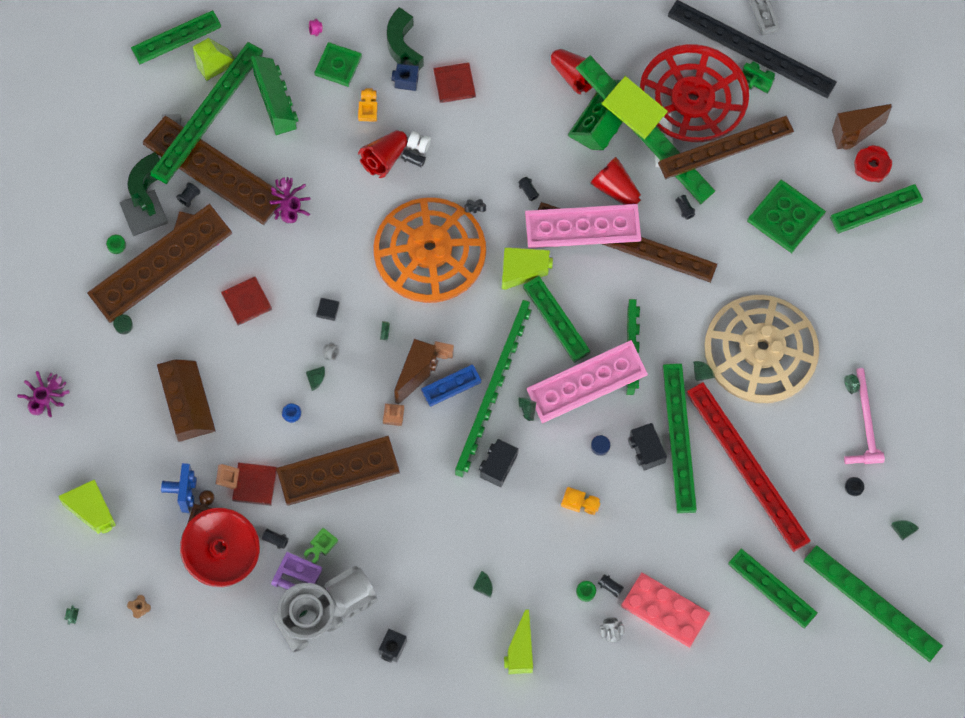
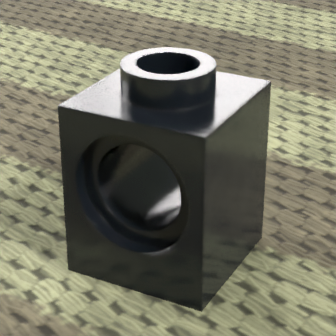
(395, 638)

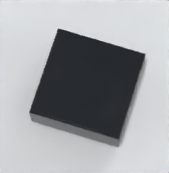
(327, 309)

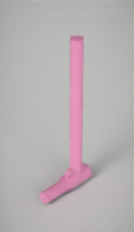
(872, 455)

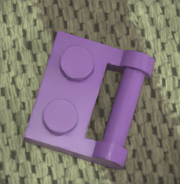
(298, 569)

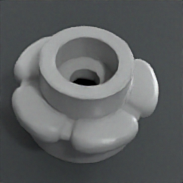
(330, 351)

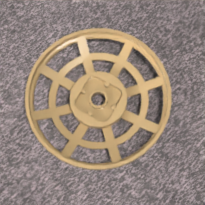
(758, 357)

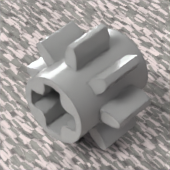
(612, 629)

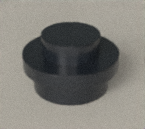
(854, 486)

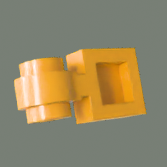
(367, 108)
(575, 500)

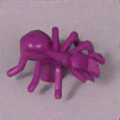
(289, 204)
(42, 395)

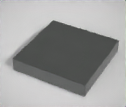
(139, 220)

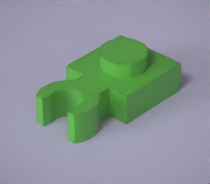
(321, 543)

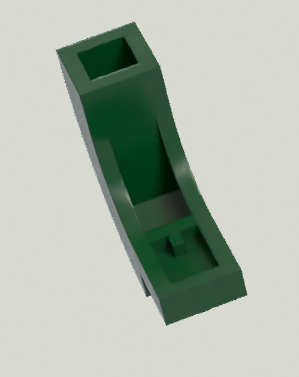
(397, 28)
(140, 180)

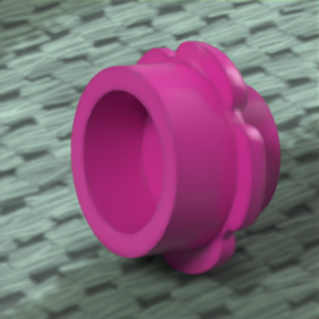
(315, 27)

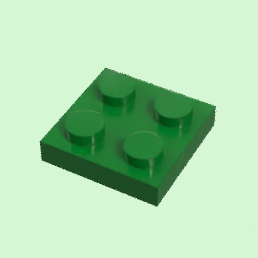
(338, 64)

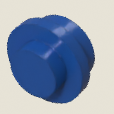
(291, 413)

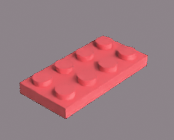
(665, 609)

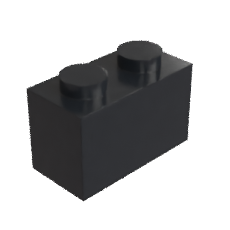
(647, 446)
(498, 463)

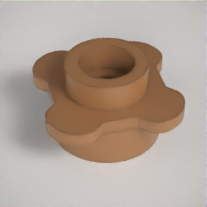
(138, 612)

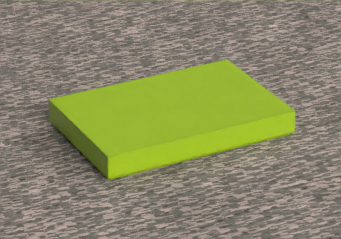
(634, 107)

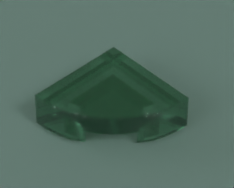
(702, 371)
(315, 377)
(528, 408)
(904, 528)
(483, 585)

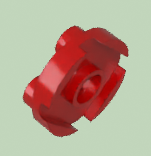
(870, 173)

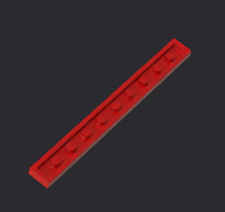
(748, 467)

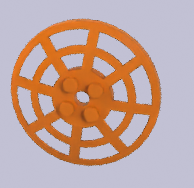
(429, 258)

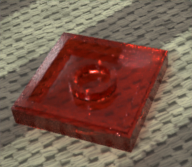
(454, 82)
(246, 301)
(255, 484)

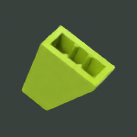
(212, 58)
(524, 265)
(89, 506)

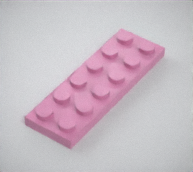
(582, 226)
(587, 381)

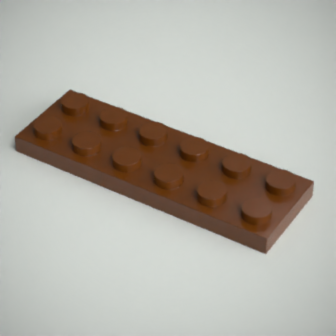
(337, 470)

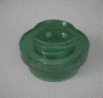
(71, 615)

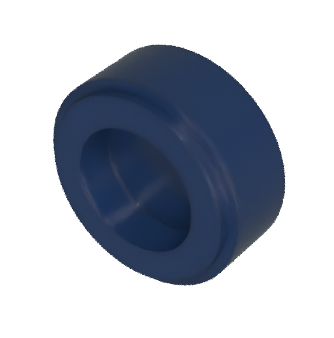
(600, 445)

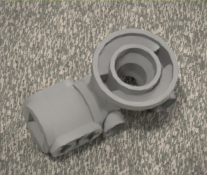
(343, 597)

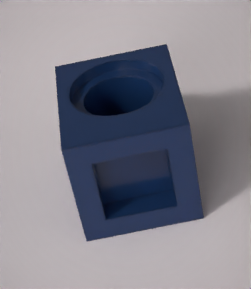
(405, 70)

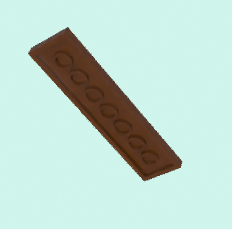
(218, 173)
(159, 263)

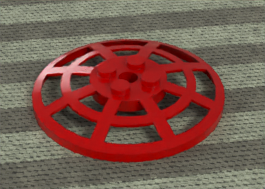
(698, 87)

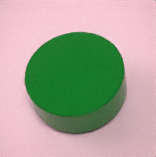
(116, 244)
(586, 591)

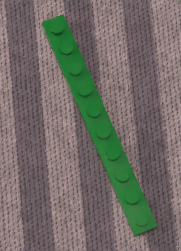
(205, 114)
(656, 140)
(491, 394)

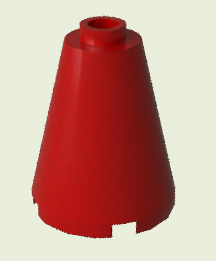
(566, 64)
(382, 153)
(617, 183)

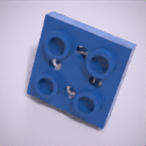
(182, 488)

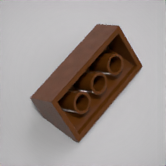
(186, 398)

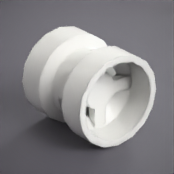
(418, 142)

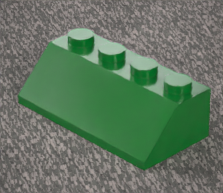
(274, 95)
(595, 125)

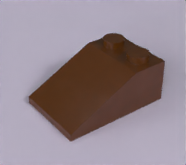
(857, 125)
(417, 369)

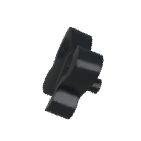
(472, 206)

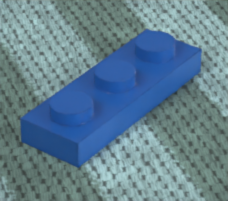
(451, 385)

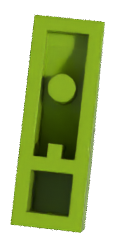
(519, 654)

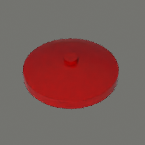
(219, 547)

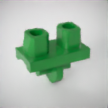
(757, 77)

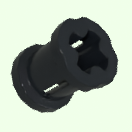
(188, 194)

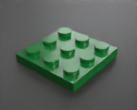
(786, 216)

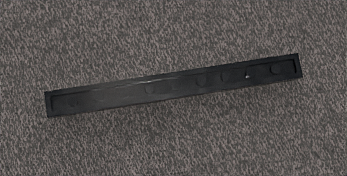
(752, 49)

